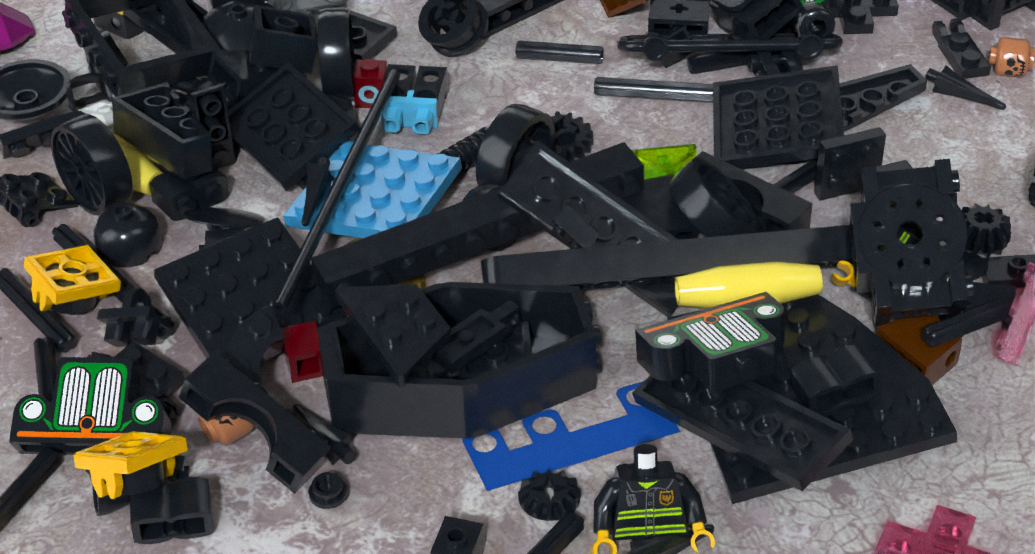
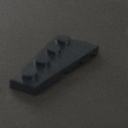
(878, 92)

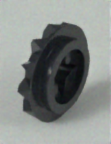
(536, 503)

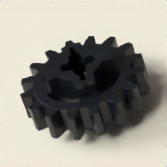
(571, 136)

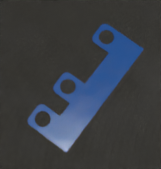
(566, 448)

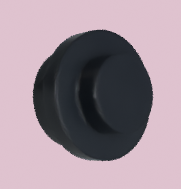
(327, 490)

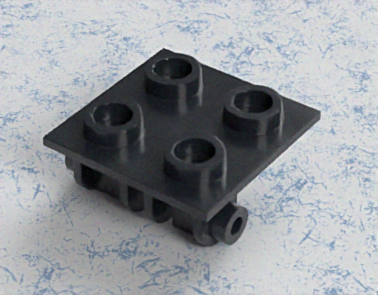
(28, 194)

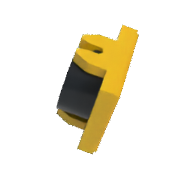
(70, 279)
(131, 462)

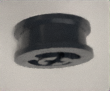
(461, 30)

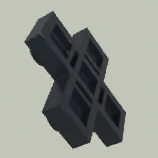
(857, 14)

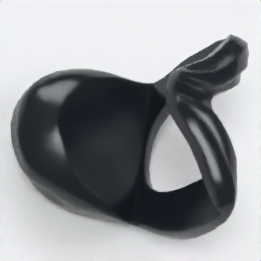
(105, 93)

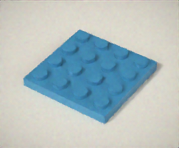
(383, 190)

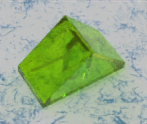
(665, 160)

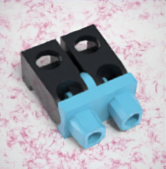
(414, 100)

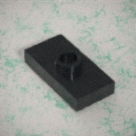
(1007, 270)

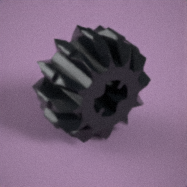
(986, 230)

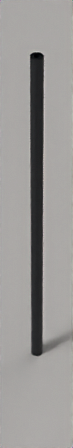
(334, 195)

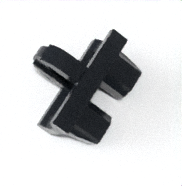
(140, 319)

